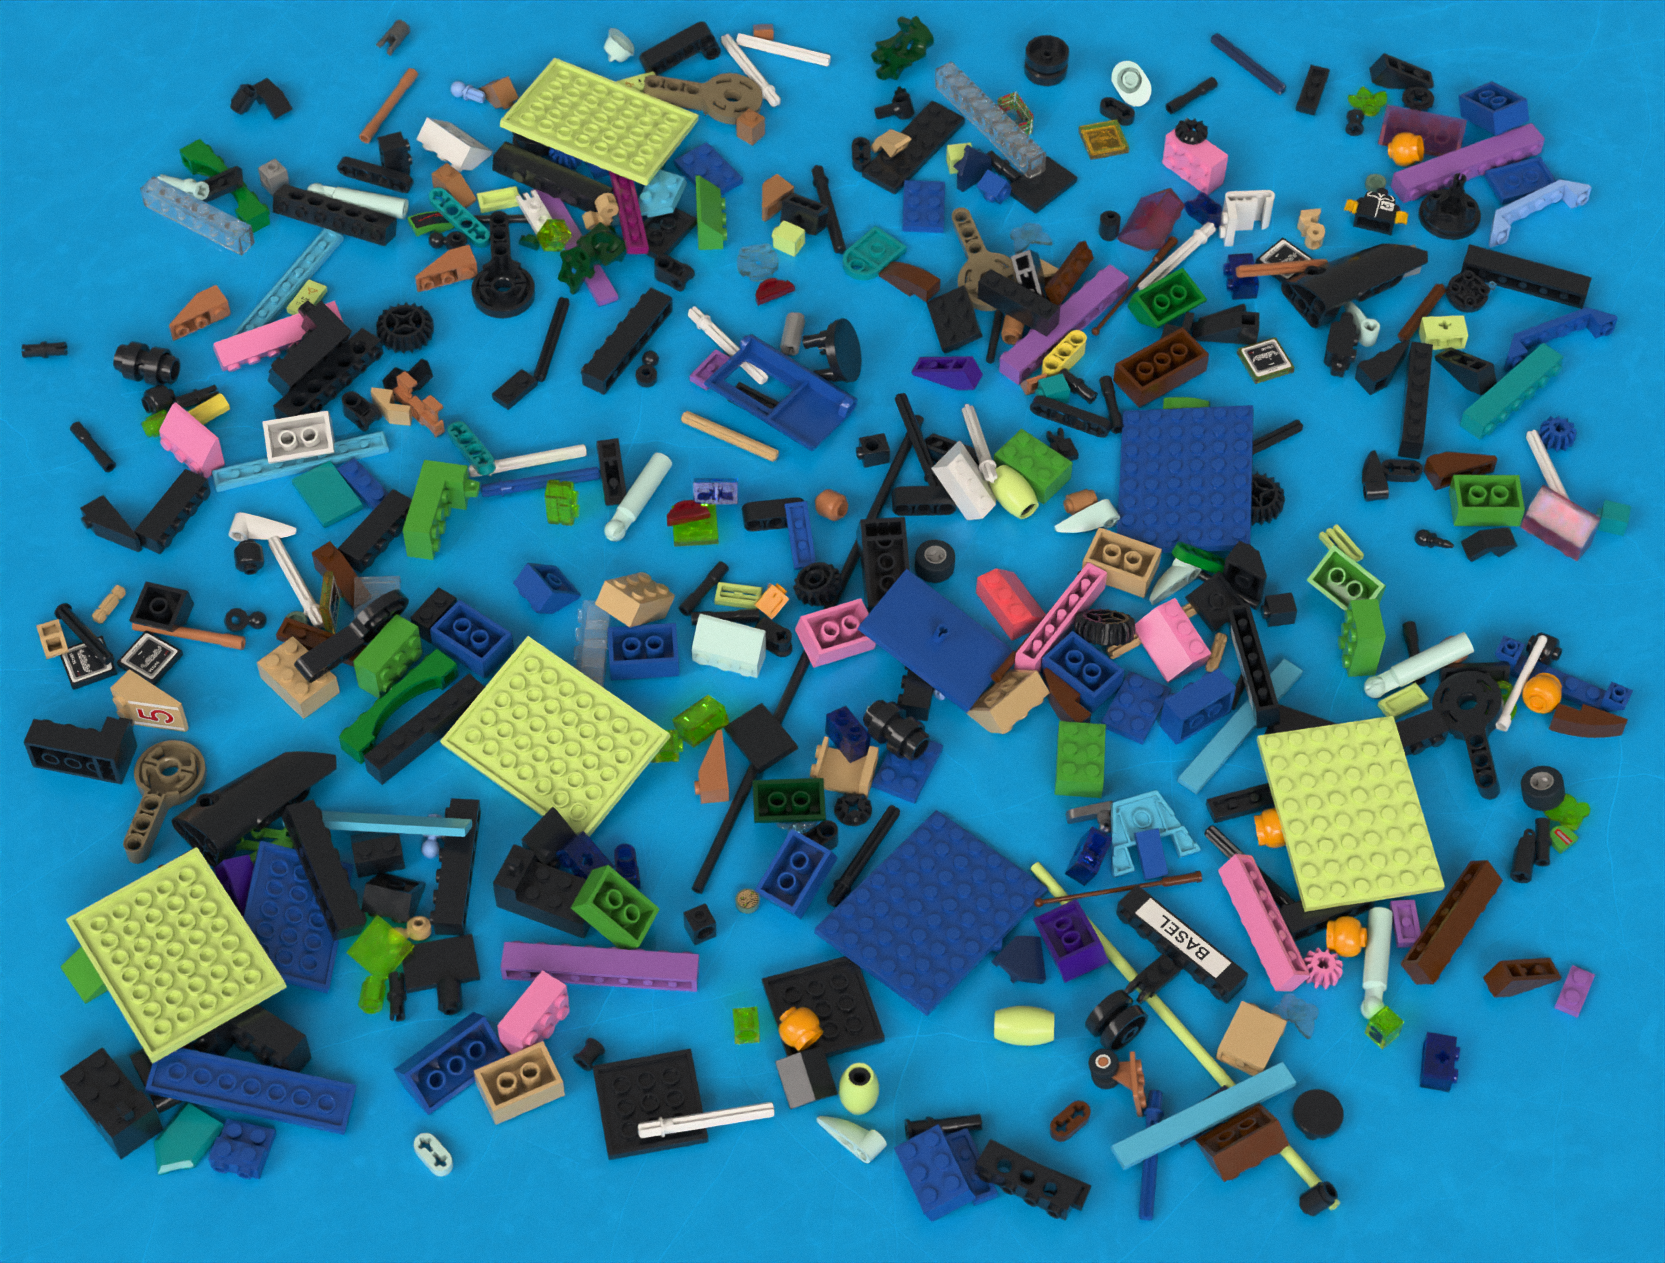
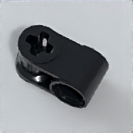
(672, 272)
(359, 410)
(776, 636)
(825, 827)

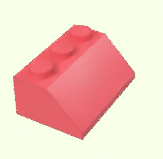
(1009, 602)

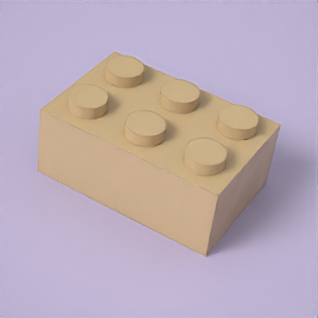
(1127, 561)
(635, 599)
(280, 674)
(519, 1082)

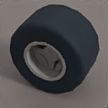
(934, 561)
(1542, 788)

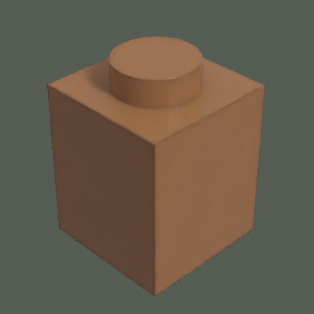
(750, 126)

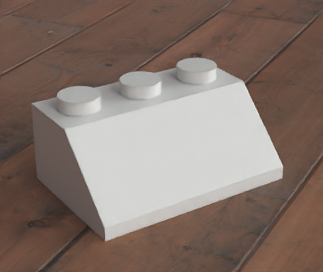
(452, 144)
(299, 437)
(965, 482)

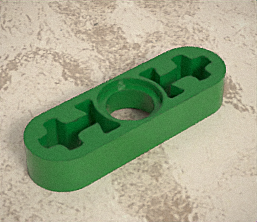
(1198, 557)

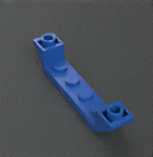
(1596, 321)
(1572, 688)

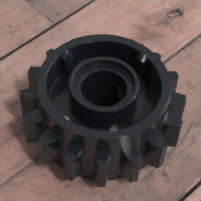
(818, 584)

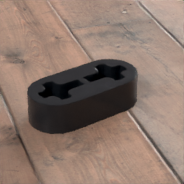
(1117, 110)
(857, 154)
(1401, 470)

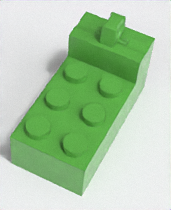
(436, 492)

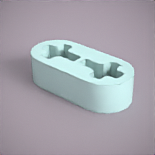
(437, 1150)

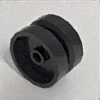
(1046, 60)
(1116, 1020)

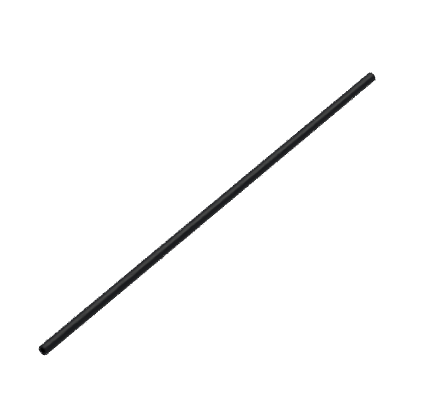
(798, 674)

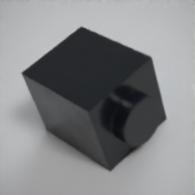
(1279, 609)

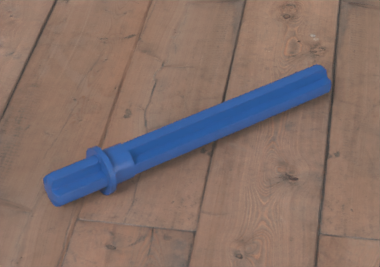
(538, 482)
(1153, 1116)

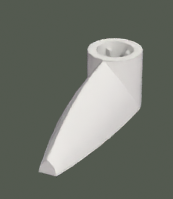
(254, 527)

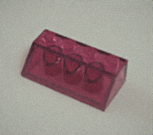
(1439, 132)

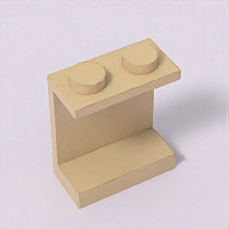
(840, 774)
(1250, 1039)

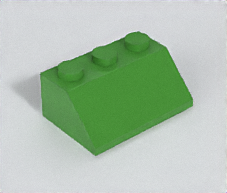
(710, 215)
(1345, 579)

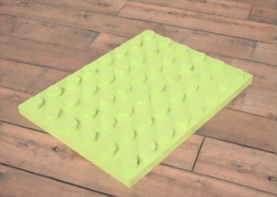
(599, 121)
(555, 738)
(1349, 813)
(175, 954)

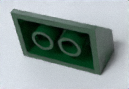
(789, 800)

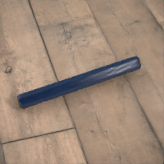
(1248, 63)

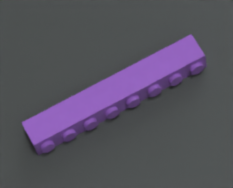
(1471, 161)
(1074, 315)
(601, 966)

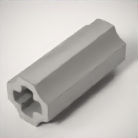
(792, 334)

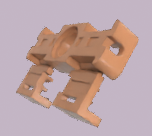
(423, 411)

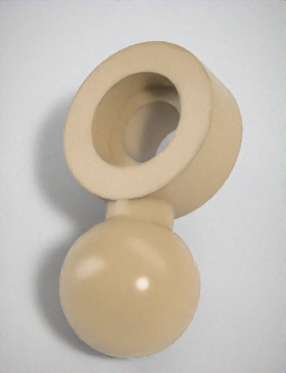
(417, 928)

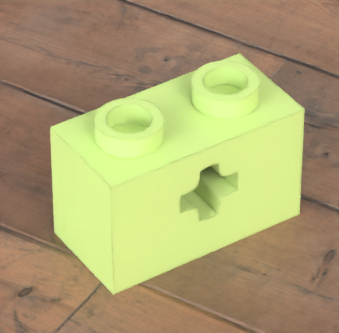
(1444, 332)

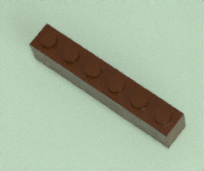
(1451, 922)

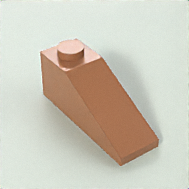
(713, 774)

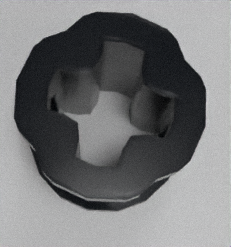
(1354, 122)
(589, 1054)

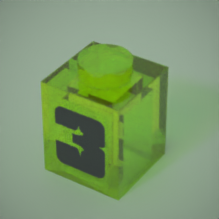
(1384, 1027)

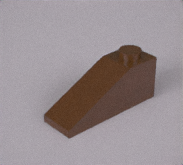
(1442, 467)
(331, 559)
(1521, 975)

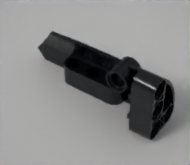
(1358, 276)
(250, 802)

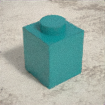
(1054, 387)
(1613, 517)

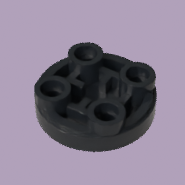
(1467, 292)
(1317, 1114)

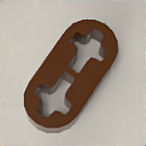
(1073, 1125)

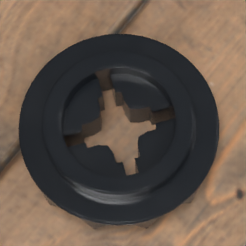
(1418, 92)
(1191, 137)
(855, 817)

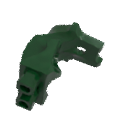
(893, 52)
(588, 252)

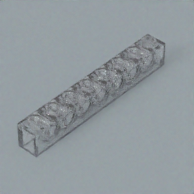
(990, 120)

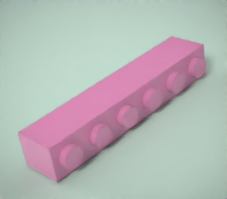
(262, 341)
(1061, 617)
(1264, 923)

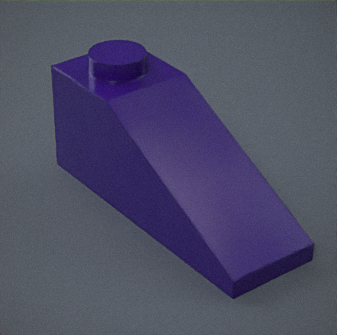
(952, 372)
(235, 878)

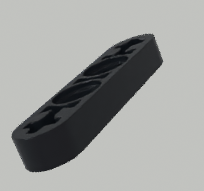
(396, 180)
(1092, 424)

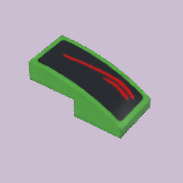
(429, 221)

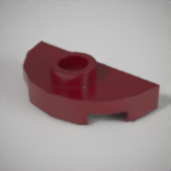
(772, 289)
(686, 512)

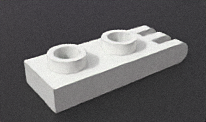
(533, 210)

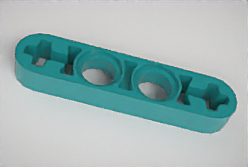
(459, 217)
(471, 448)

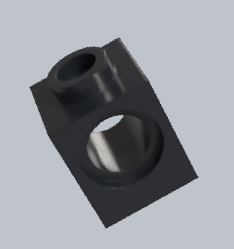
(873, 450)
(699, 924)

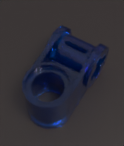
(1204, 210)
(627, 868)

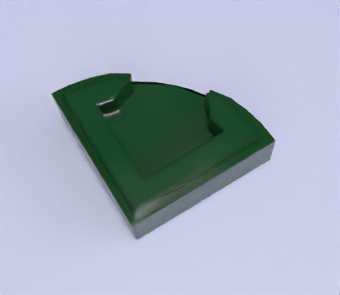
(529, 241)

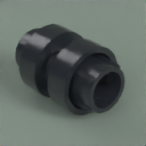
(139, 362)
(904, 736)

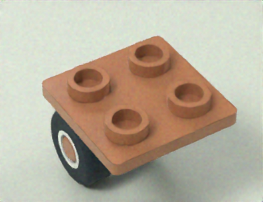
(1108, 1072)

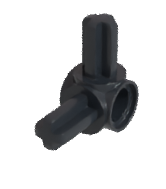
(900, 106)

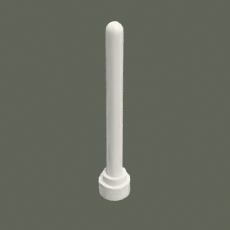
(1504, 721)

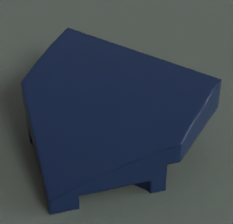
(972, 167)
(1023, 960)

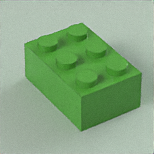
(1037, 463)
(1486, 500)
(1362, 637)
(388, 656)
(1080, 759)
(615, 908)

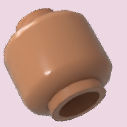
(831, 505)

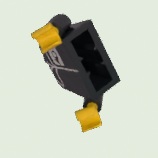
(1376, 212)

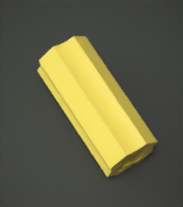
(210, 409)

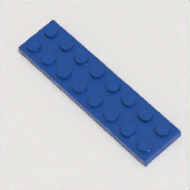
(253, 1089)

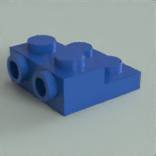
(242, 1149)

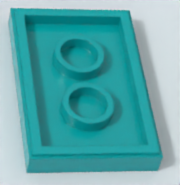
(327, 494)

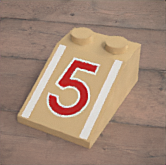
(147, 704)

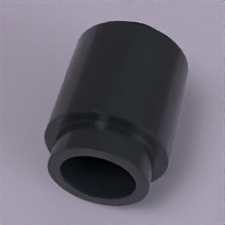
(243, 98)
(1109, 225)
(449, 995)
(1317, 1198)

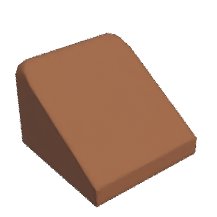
(763, 31)
(1030, 385)

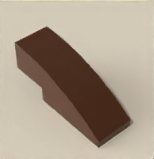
(911, 280)
(1064, 699)
(1586, 722)

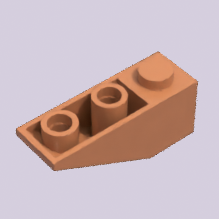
(451, 267)
(201, 311)

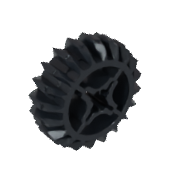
(405, 333)
(1266, 492)
(1105, 627)

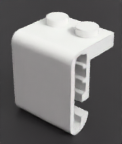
(1241, 211)

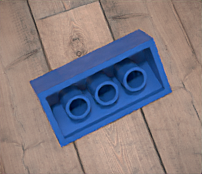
(449, 1062)

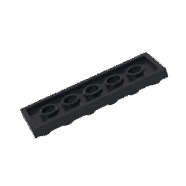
(927, 134)

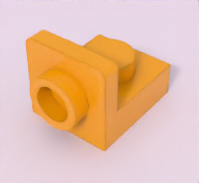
(772, 600)

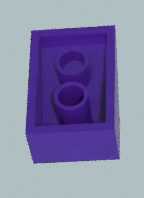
(1071, 940)

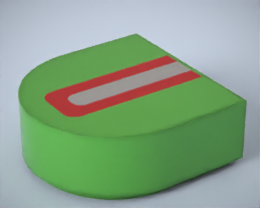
(1562, 838)

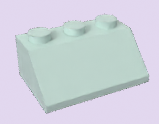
(729, 646)

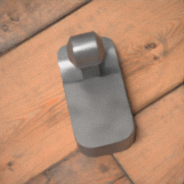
(1100, 811)

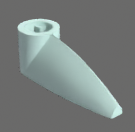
(1366, 328)
(1095, 516)
(1174, 579)
(857, 1140)

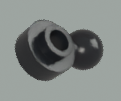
(452, 241)
(650, 360)
(256, 620)

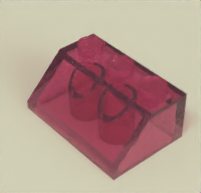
(1152, 220)
(1560, 523)

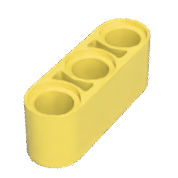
(1065, 354)

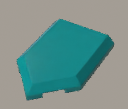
(186, 1139)

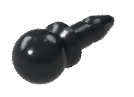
(1425, 538)

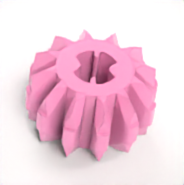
(1331, 968)

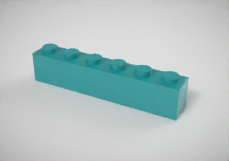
(1512, 391)

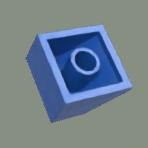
(545, 588)

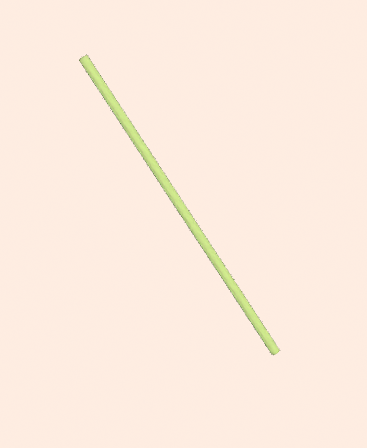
(1175, 1025)

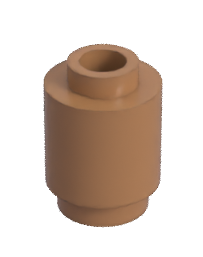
(1011, 330)
(1079, 500)

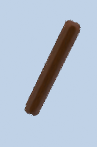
(1422, 311)

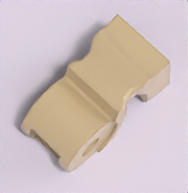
(606, 208)
(1311, 229)

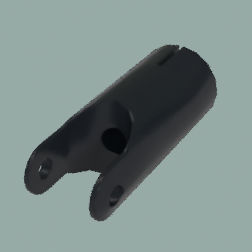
(1524, 858)

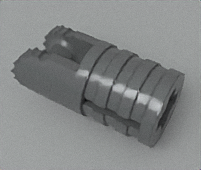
(394, 36)

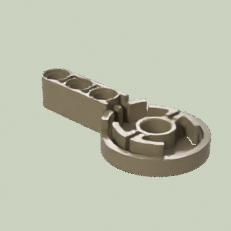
(703, 95)
(978, 263)
(163, 793)

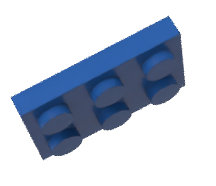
(708, 164)
(1519, 179)
(923, 206)
(1136, 707)
(907, 777)

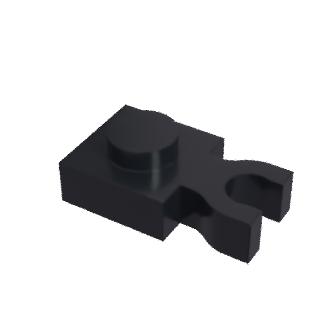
(1062, 446)

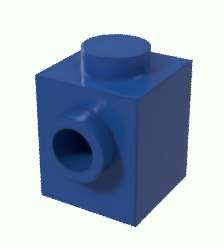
(994, 187)

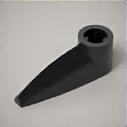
(1374, 479)

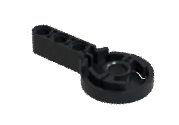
(502, 272)
(350, 639)
(1473, 724)

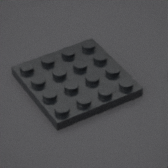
(838, 998)
(642, 1092)

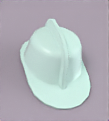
(618, 46)
(1131, 83)

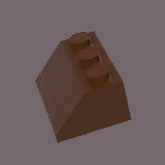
(1242, 1142)

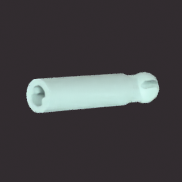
(380, 203)
(637, 496)
(1419, 665)
(1376, 960)

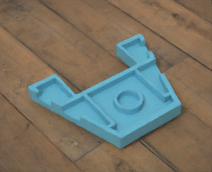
(659, 195)
(1143, 814)

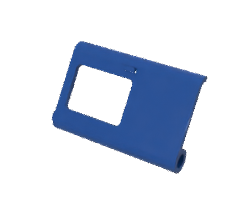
(806, 413)

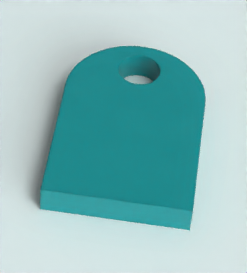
(872, 254)

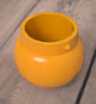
(1406, 149)
(1542, 693)
(1269, 829)
(1346, 936)
(799, 1028)

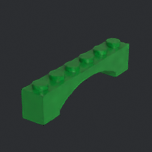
(201, 160)
(432, 673)

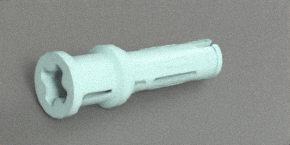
(197, 189)

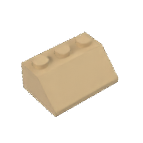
(1009, 700)

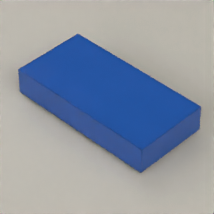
(1151, 854)

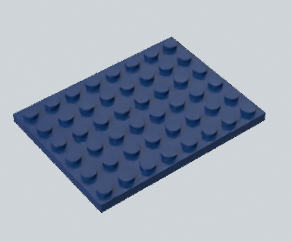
(1187, 477)
(931, 912)

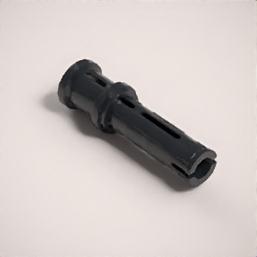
(949, 1125)

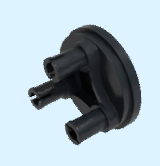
(1450, 212)
(842, 351)

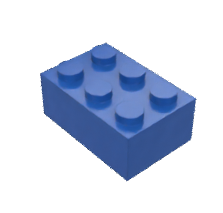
(1494, 108)
(472, 639)
(643, 651)
(1084, 670)
(1197, 706)
(796, 874)
(935, 1173)

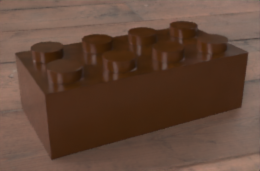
(1160, 367)

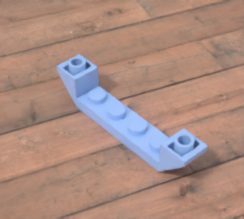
(1570, 192)

